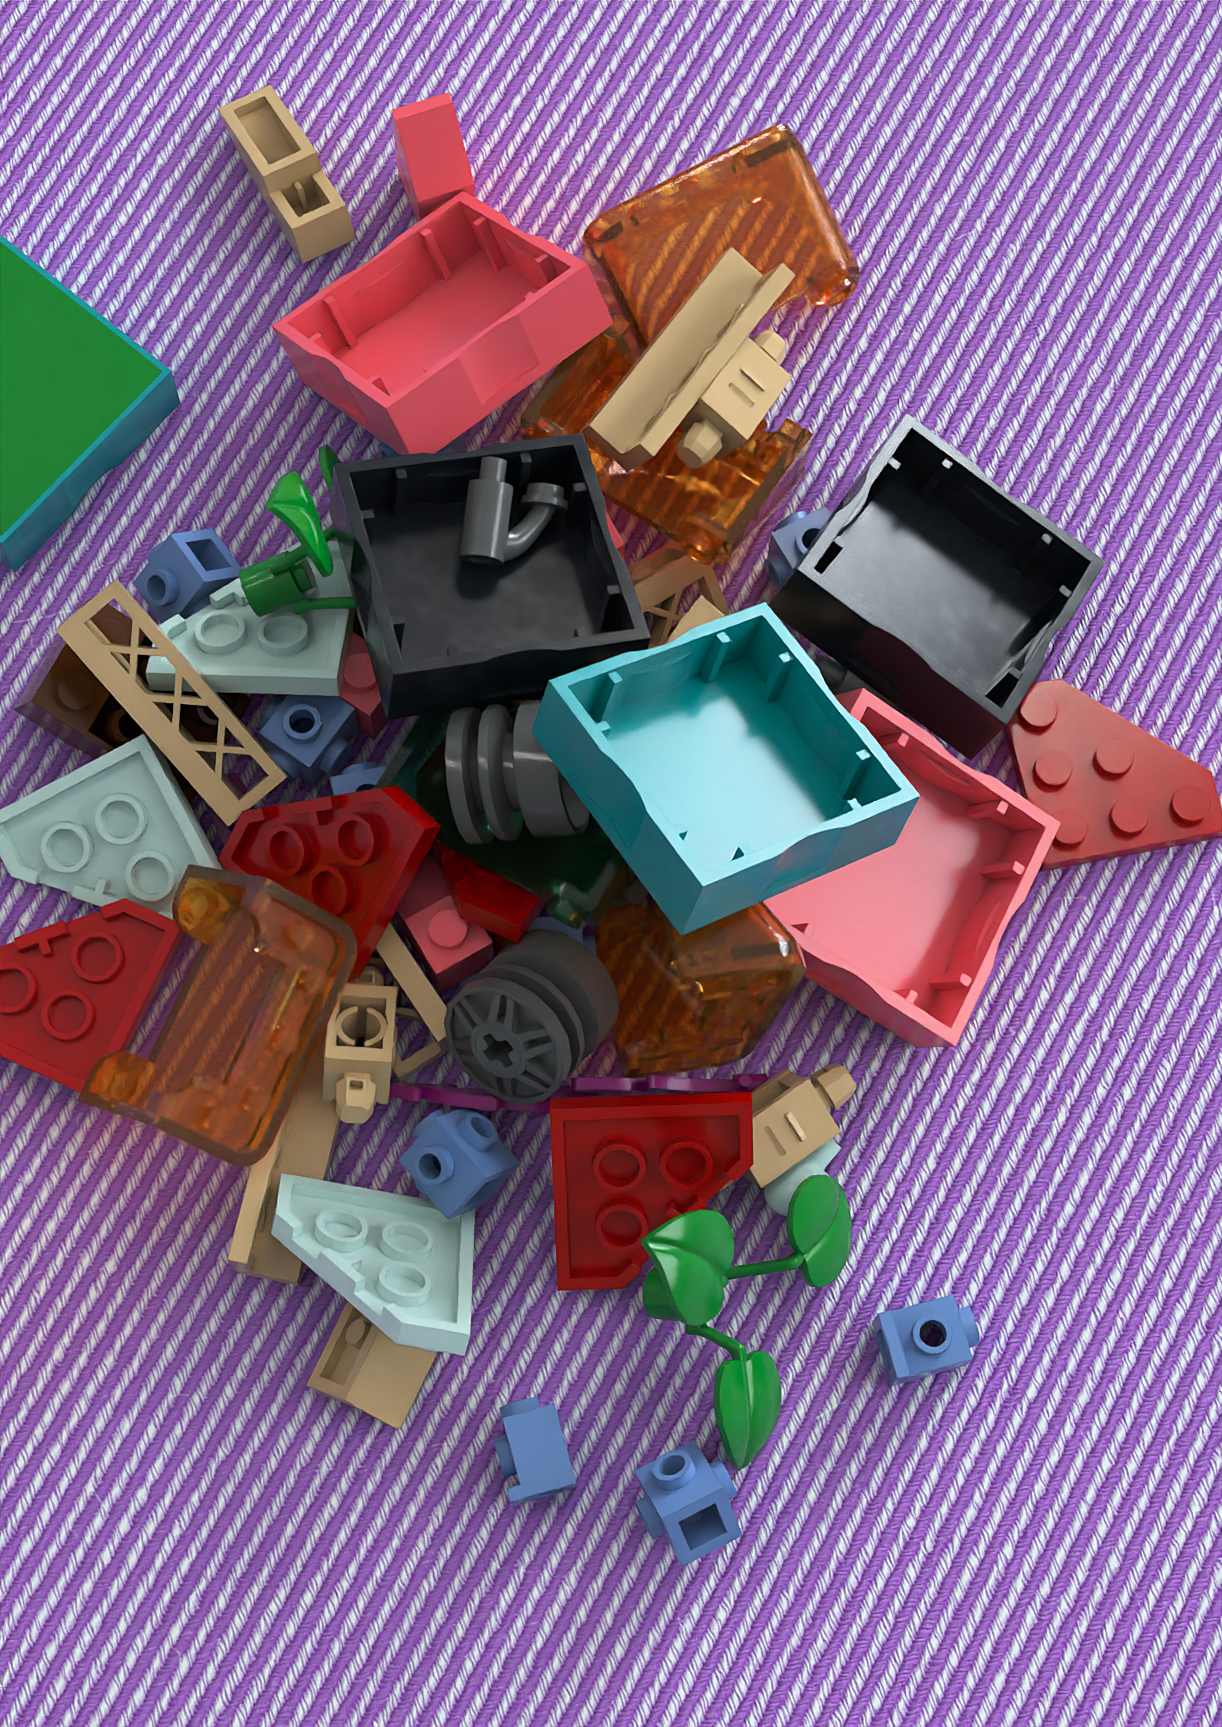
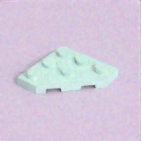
(264, 653)
(108, 831)
(385, 1256)

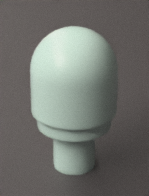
(779, 1191)

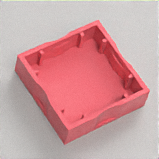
(443, 326)
(922, 920)

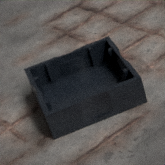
(937, 587)
(471, 632)

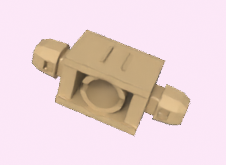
(734, 401)
(360, 1074)
(794, 1119)

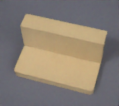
(370, 1369)

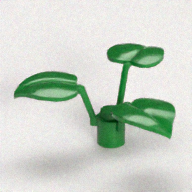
(288, 575)
(688, 1284)

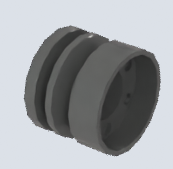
(504, 777)
(531, 1016)

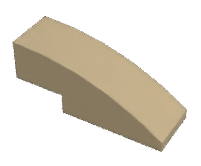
(288, 174)

